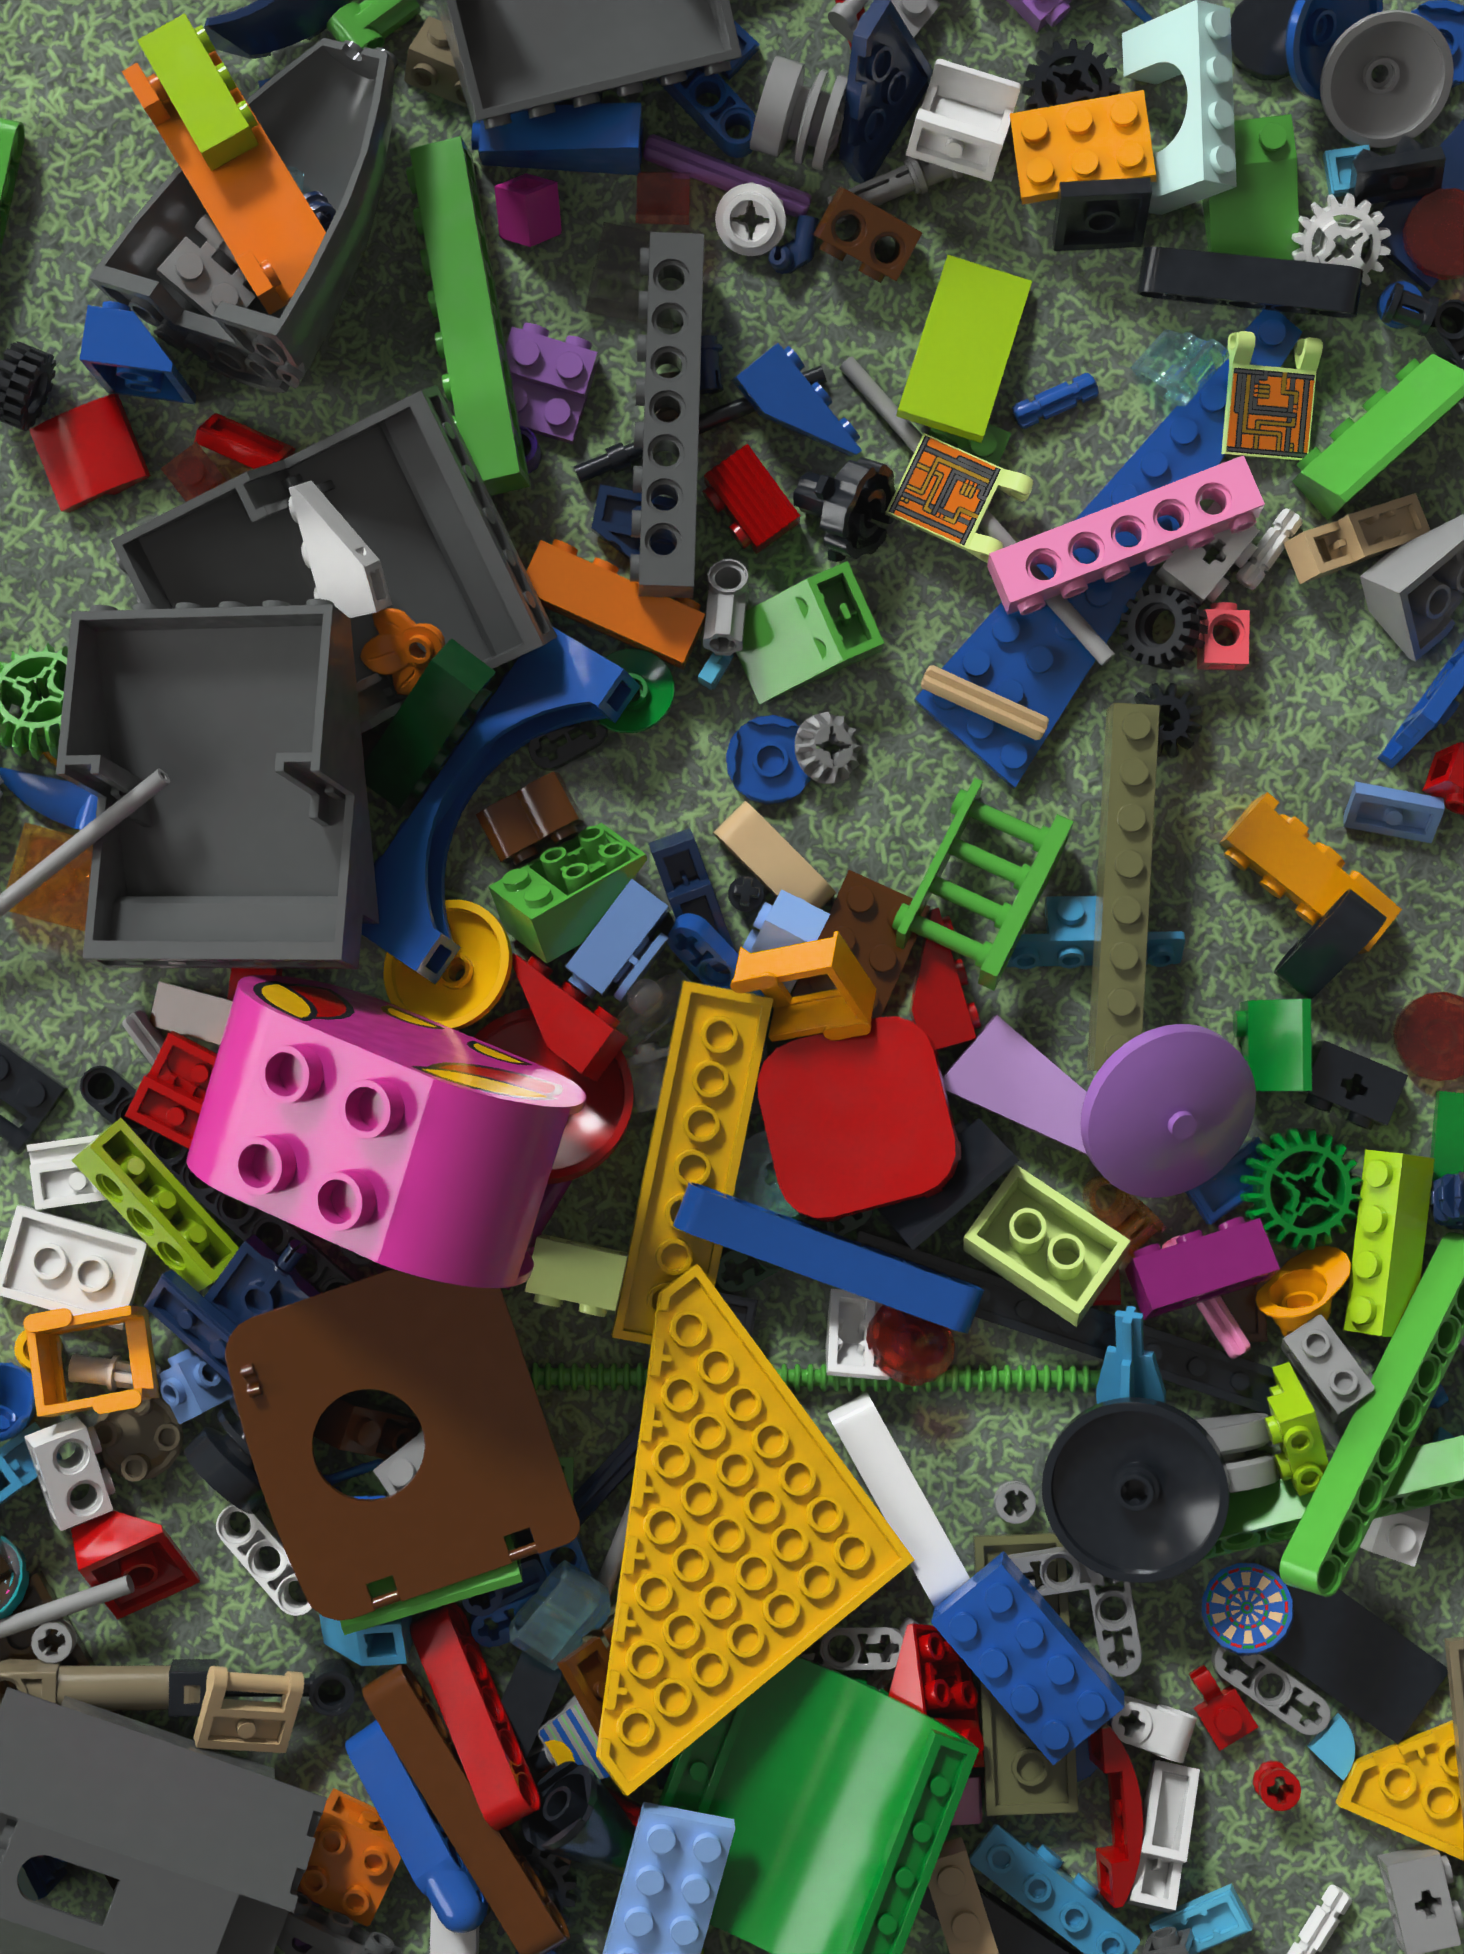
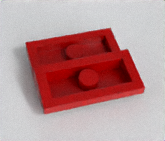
(89, 452)
(174, 1089)

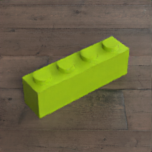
(1388, 1240)

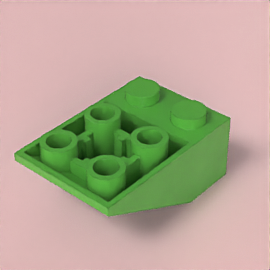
(807, 633)
(566, 890)

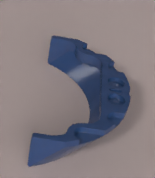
(270, 25)

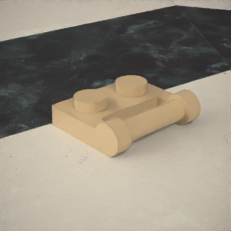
(246, 1723)

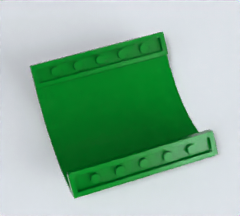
(831, 1807)

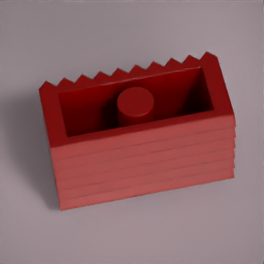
(750, 500)

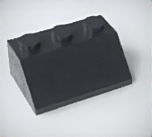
(981, 1163)

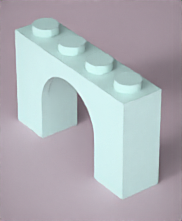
(1198, 45)

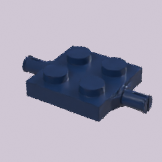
(259, 1281)

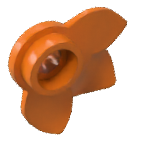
(396, 648)

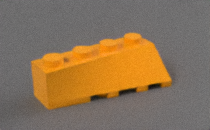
(1295, 867)

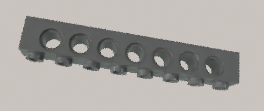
(679, 258)

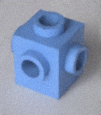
(192, 1386)

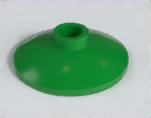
(655, 691)

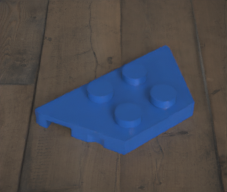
(1432, 709)

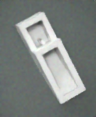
(1166, 1835)

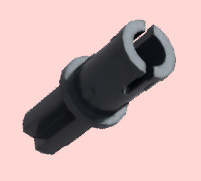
(745, 893)

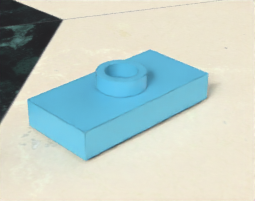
(1211, 1917)

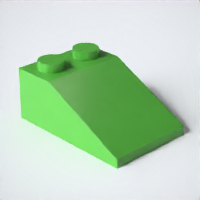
(1263, 208)

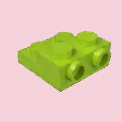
(1296, 1430)

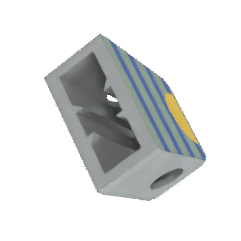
(565, 1738)

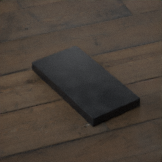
(1360, 1660)

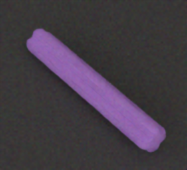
(720, 173)

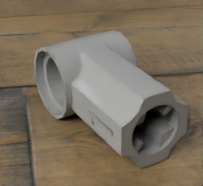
(726, 607)

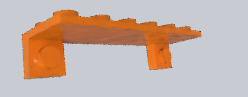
(247, 198)

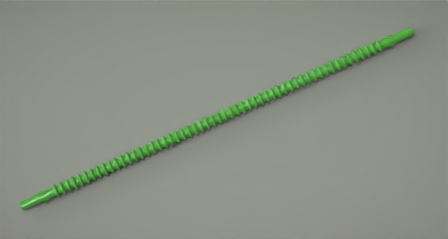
(818, 1377)

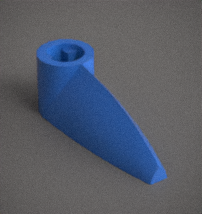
(52, 797)

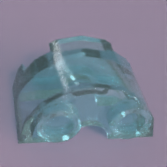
(1180, 364)

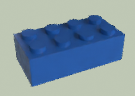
(1028, 1658)

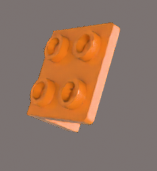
(350, 1859)

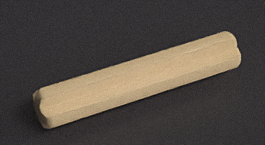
(984, 702)

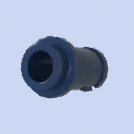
(710, 365)

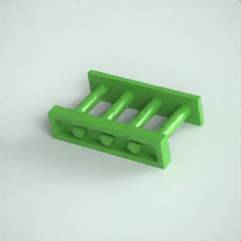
(1008, 918)

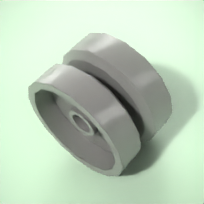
(1234, 1437)

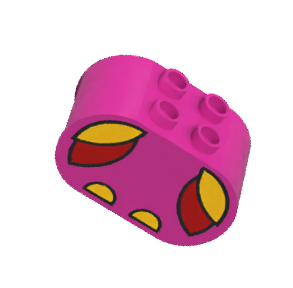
(381, 1130)

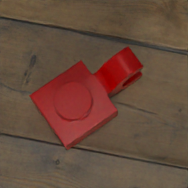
(1222, 1711)

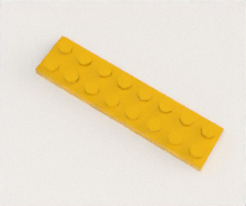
(693, 1139)

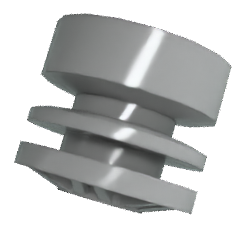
(799, 113)

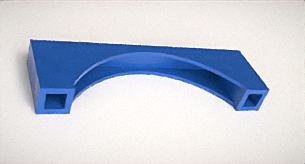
(540, 694)

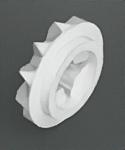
(736, 233)

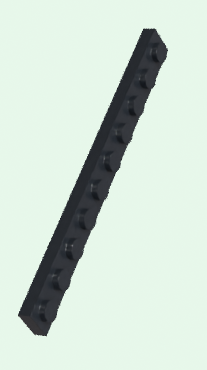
(1177, 1358)

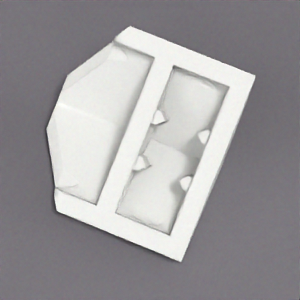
(846, 1337)

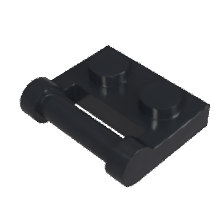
(27, 1091)

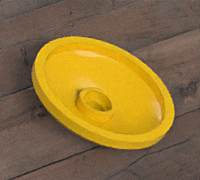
(487, 966)

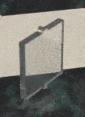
(596, 793)

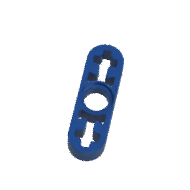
(697, 945)

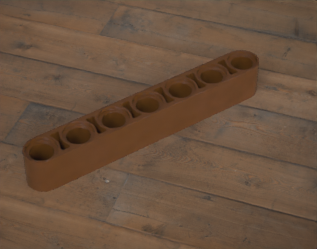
(488, 1854)

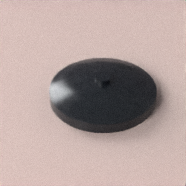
(1136, 1490)

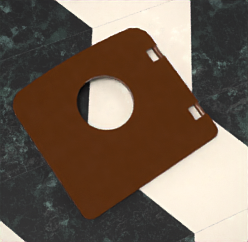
(485, 1437)

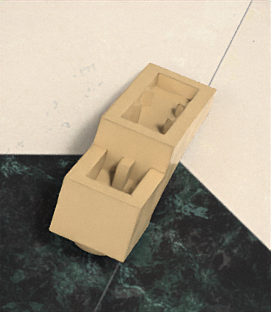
(1356, 538)

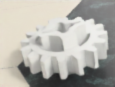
(1355, 232)

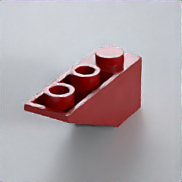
(938, 995)
(568, 1026)

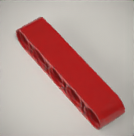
(475, 1716)

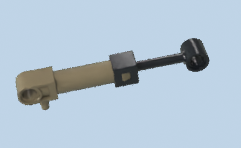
(159, 1687)

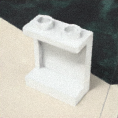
(963, 119)

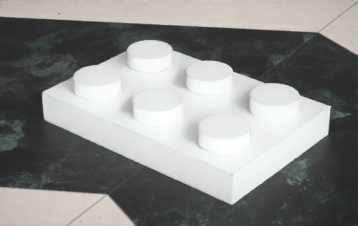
(69, 1264)

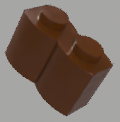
(530, 819)

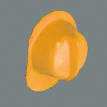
(1304, 1287)

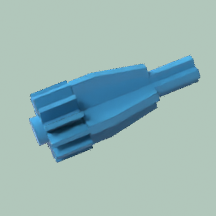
(1128, 1367)

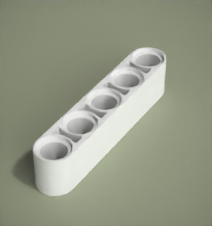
(899, 1497)

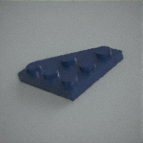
(882, 90)

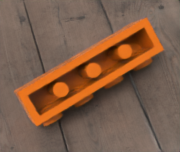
(612, 604)

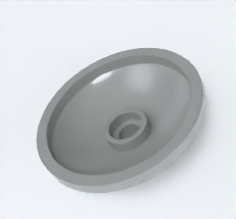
(1405, 95)

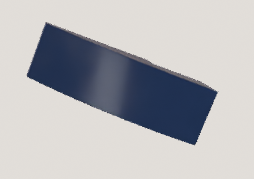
(688, 882)

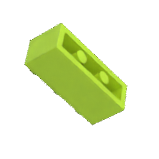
(200, 90)

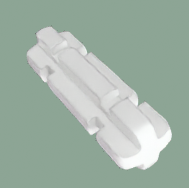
(1269, 549)
(1322, 1922)

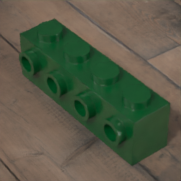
(426, 723)

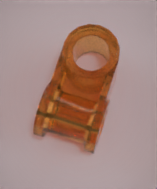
(1125, 1216)

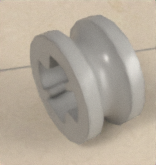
(1028, 1502)
(44, 1653)

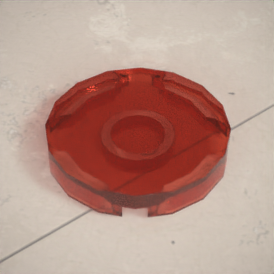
(1436, 234)
(1432, 1036)
(909, 1346)

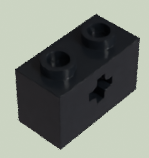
(1377, 1085)

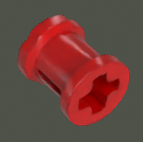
(1288, 1793)

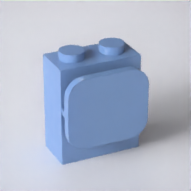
(620, 944)

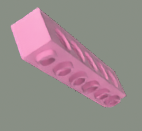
(1227, 484)

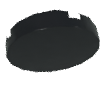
(1260, 36)

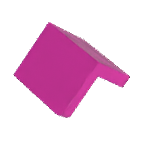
(528, 209)

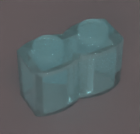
(560, 1615)

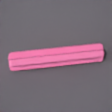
(1221, 1321)

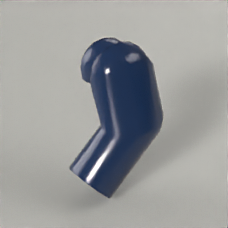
(797, 251)

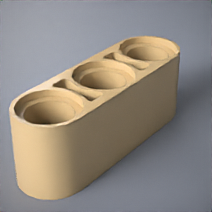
(771, 857)

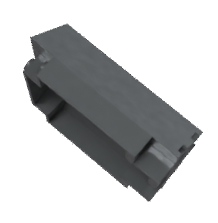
(192, 1833)

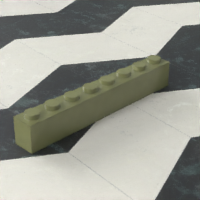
(1123, 879)

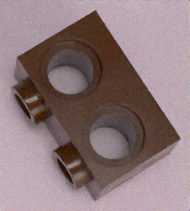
(871, 226)

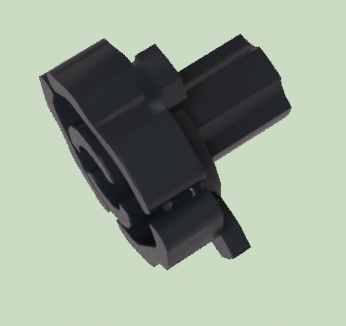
(847, 506)

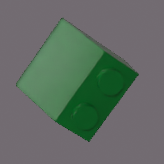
(1276, 1043)

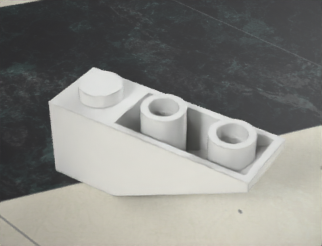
(338, 557)

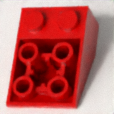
(937, 1683)

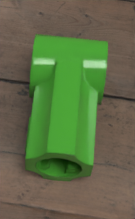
(371, 21)

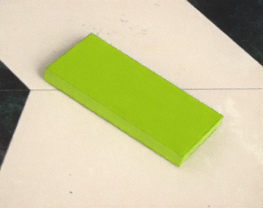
(964, 348)

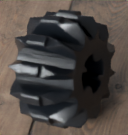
(1180, 713)

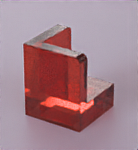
(663, 198)

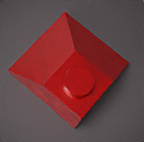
(135, 1547)

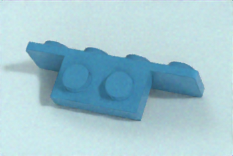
(1071, 938)
(1052, 1894)

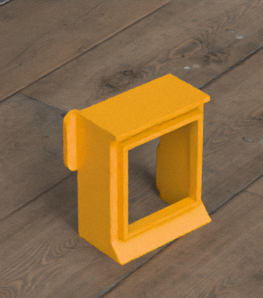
(834, 1012)
(47, 1366)

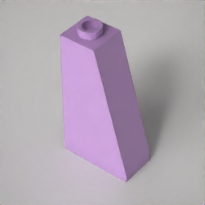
(1018, 1084)

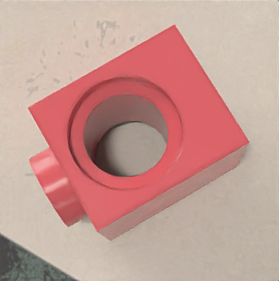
(1219, 657)

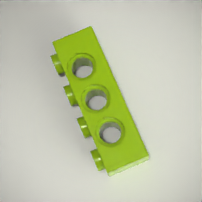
(156, 1205)

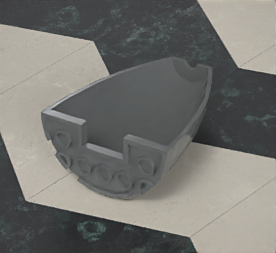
(332, 123)

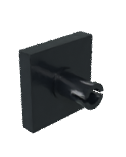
(1101, 214)

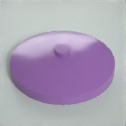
(1168, 1110)

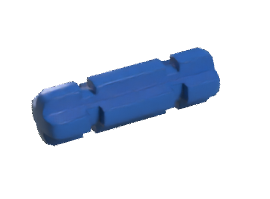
(1055, 400)

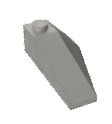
(1418, 588)

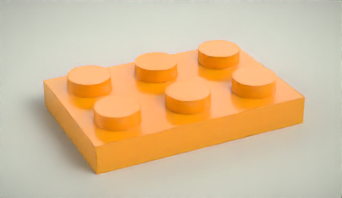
(1081, 143)

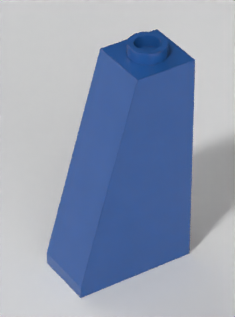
(571, 139)

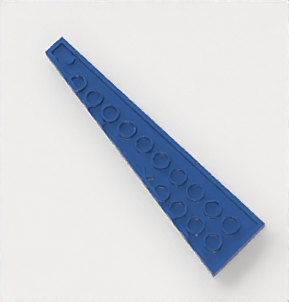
(1035, 654)

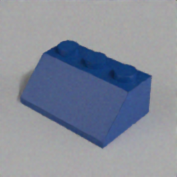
(128, 358)

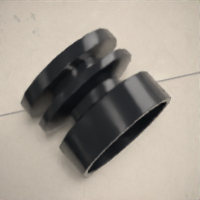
(226, 1462)

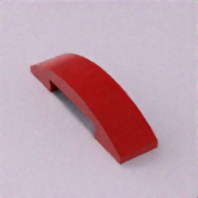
(1120, 1861)

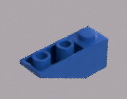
(786, 397)

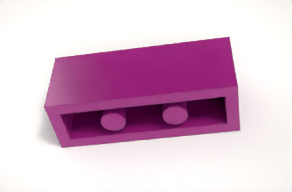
(1201, 1267)

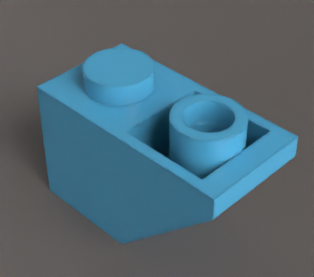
(373, 1646)

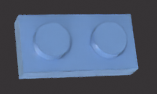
(1393, 812)

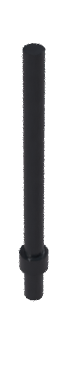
(620, 457)

